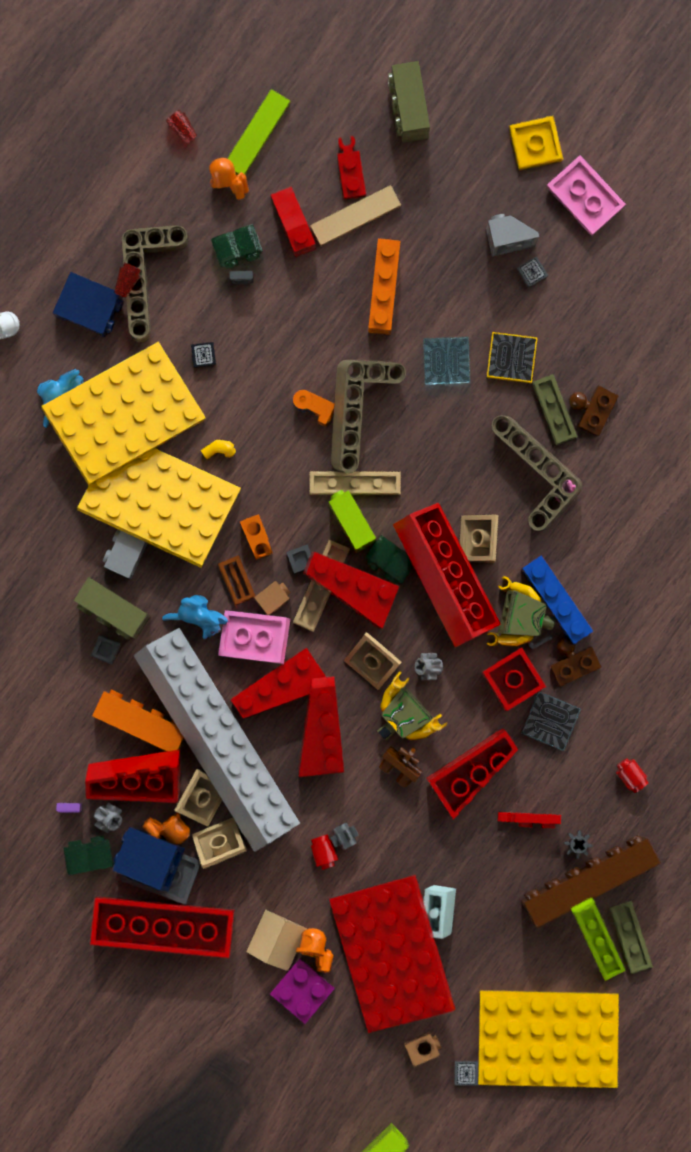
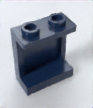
(88, 304)
(148, 859)

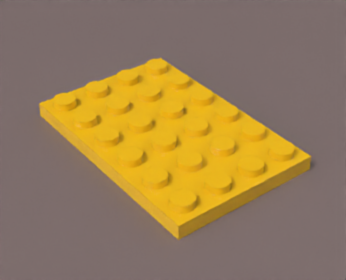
(123, 413)
(163, 504)
(548, 1039)

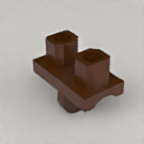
(404, 762)

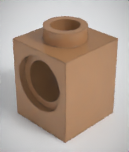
(273, 597)
(418, 1058)

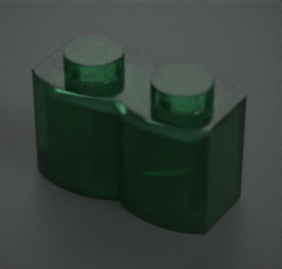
(237, 246)
(390, 560)
(88, 856)

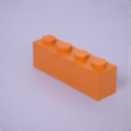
(384, 286)
(137, 721)

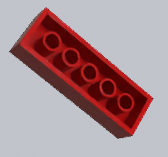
(446, 574)
(162, 927)

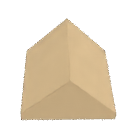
(479, 537)
(372, 661)
(199, 799)
(219, 842)
(276, 940)

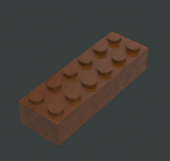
(590, 881)

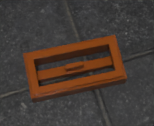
(244, 598)

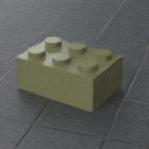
(409, 102)
(111, 609)

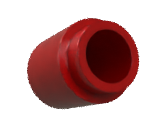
(631, 775)
(323, 852)

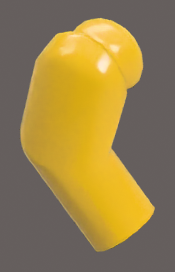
(219, 446)

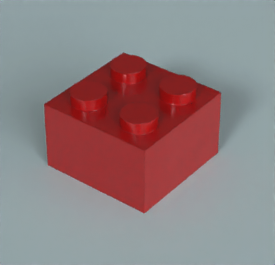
(513, 679)

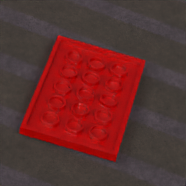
(392, 954)

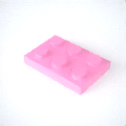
(586, 195)
(254, 637)

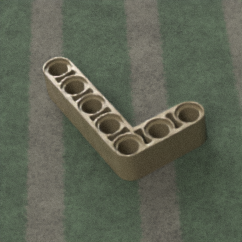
(138, 252)
(355, 405)
(542, 467)

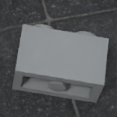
(125, 554)

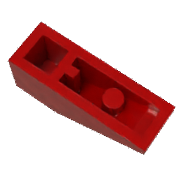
(293, 222)

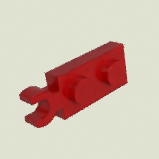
(351, 171)
(527, 819)

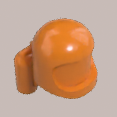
(224, 175)
(172, 829)
(313, 945)

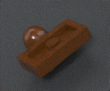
(596, 410)
(575, 664)

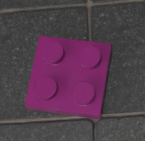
(302, 991)

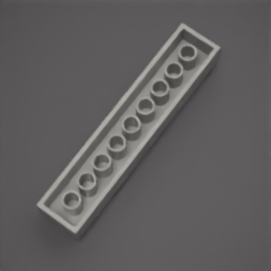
(216, 739)

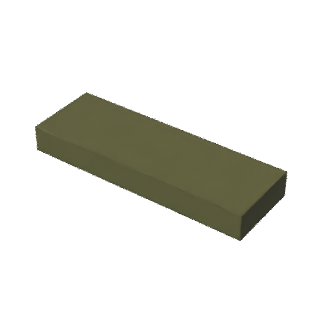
(554, 410)
(630, 937)

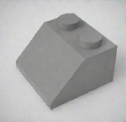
(509, 235)

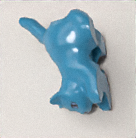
(52, 389)
(195, 611)

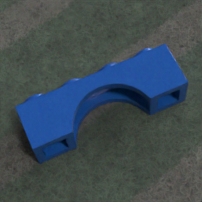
(557, 599)

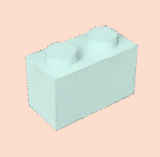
(439, 906)

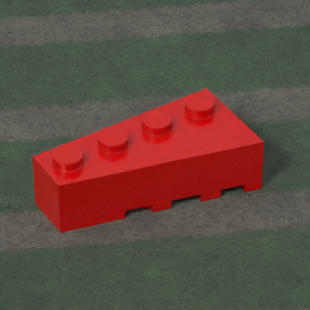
(360, 591)
(279, 686)
(321, 740)
(468, 773)
(136, 778)

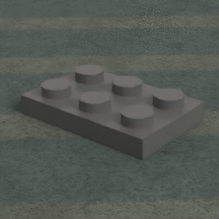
(181, 884)

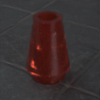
(181, 126)
(127, 278)

